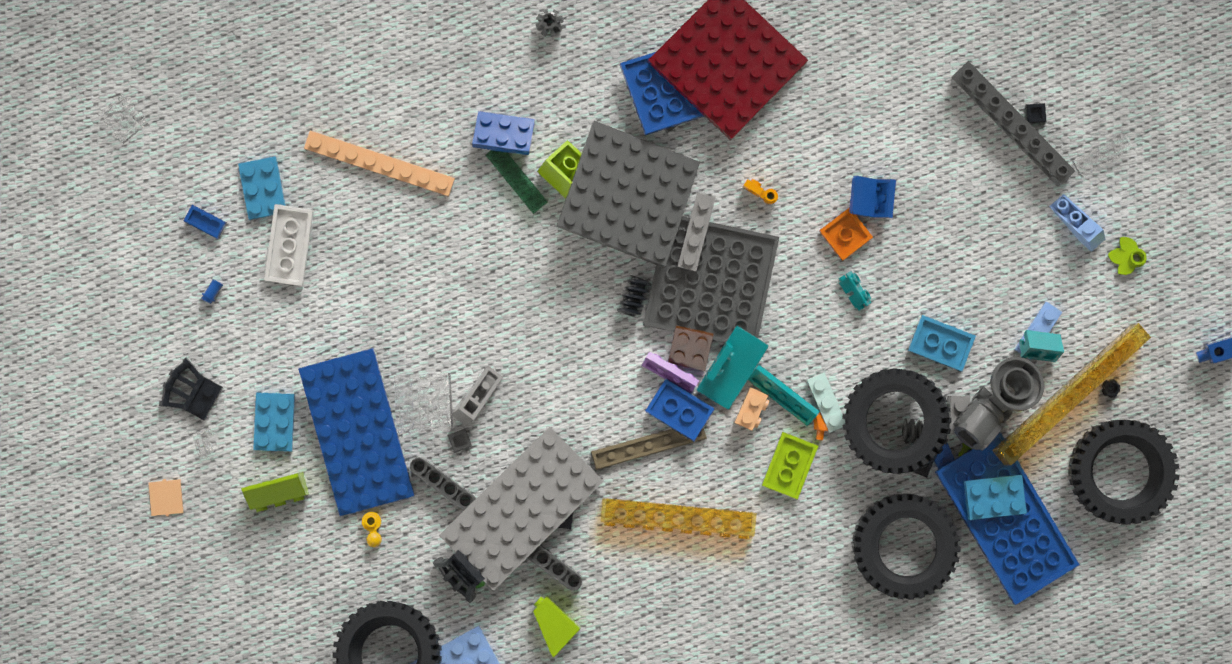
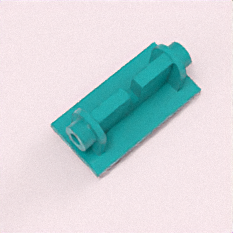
(852, 284)

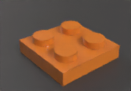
(845, 234)

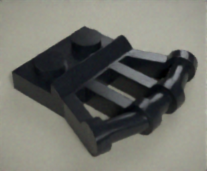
(201, 397)
(464, 570)

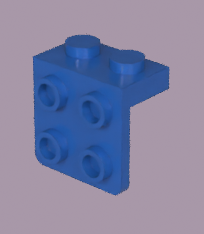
(872, 197)

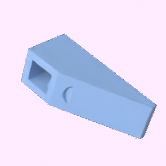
(1078, 222)

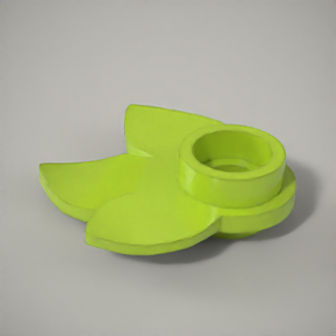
(1124, 256)

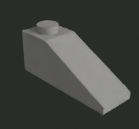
(477, 396)

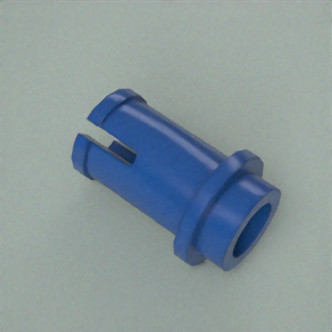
(211, 291)

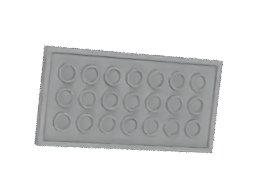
(522, 507)

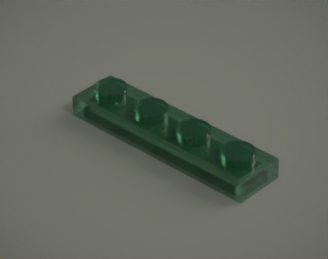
(517, 180)

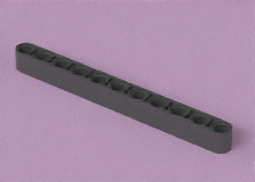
(456, 499)

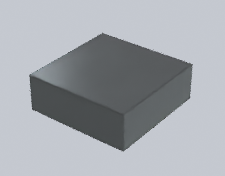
(459, 440)

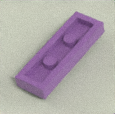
(670, 372)

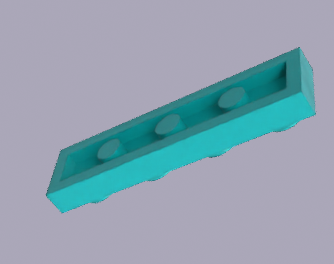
(783, 395)

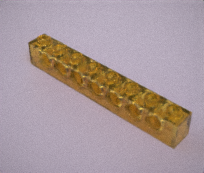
(747, 519)

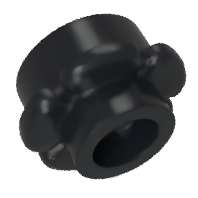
(1115, 388)

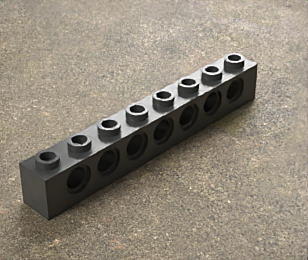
(1013, 124)

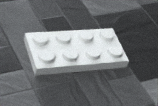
(288, 245)

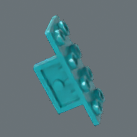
(732, 367)

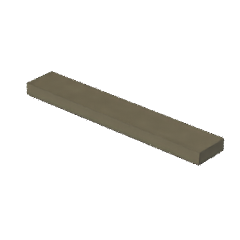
(641, 447)

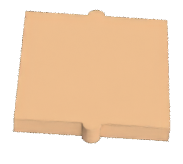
(166, 497)

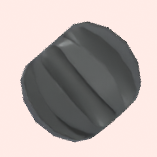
(554, 26)

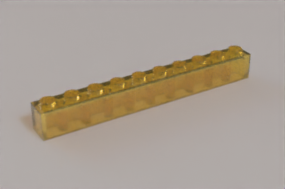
(1071, 394)

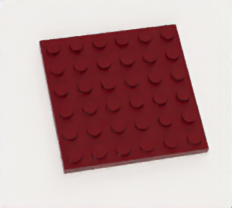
(727, 62)

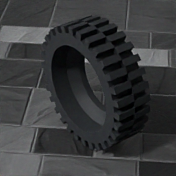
(935, 421)
(1160, 478)
(867, 546)
(386, 614)

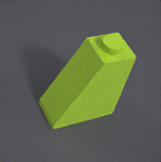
(554, 624)

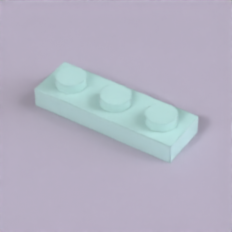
(826, 402)

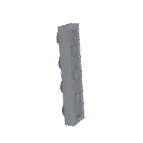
(696, 232)

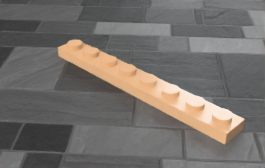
(379, 163)

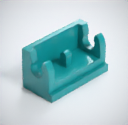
(1041, 346)

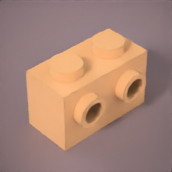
(751, 408)

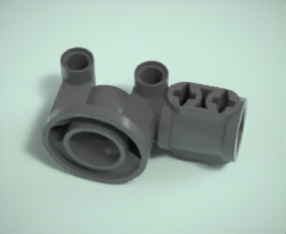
(989, 411)

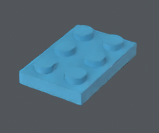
(261, 187)
(941, 343)
(274, 422)
(995, 497)

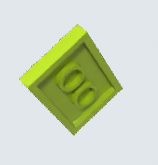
(789, 465)

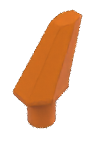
(820, 426)

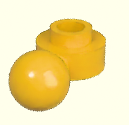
(373, 539)

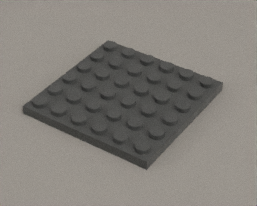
(628, 194)
(723, 291)

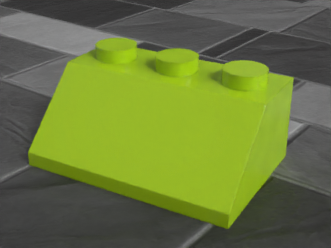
(561, 167)
(276, 492)

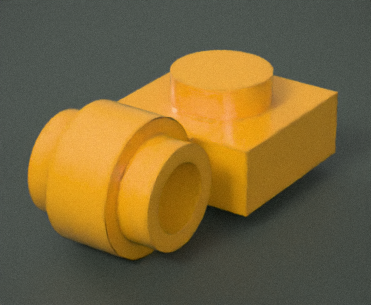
(755, 188)

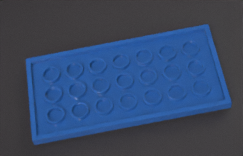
(356, 432)
(1020, 548)

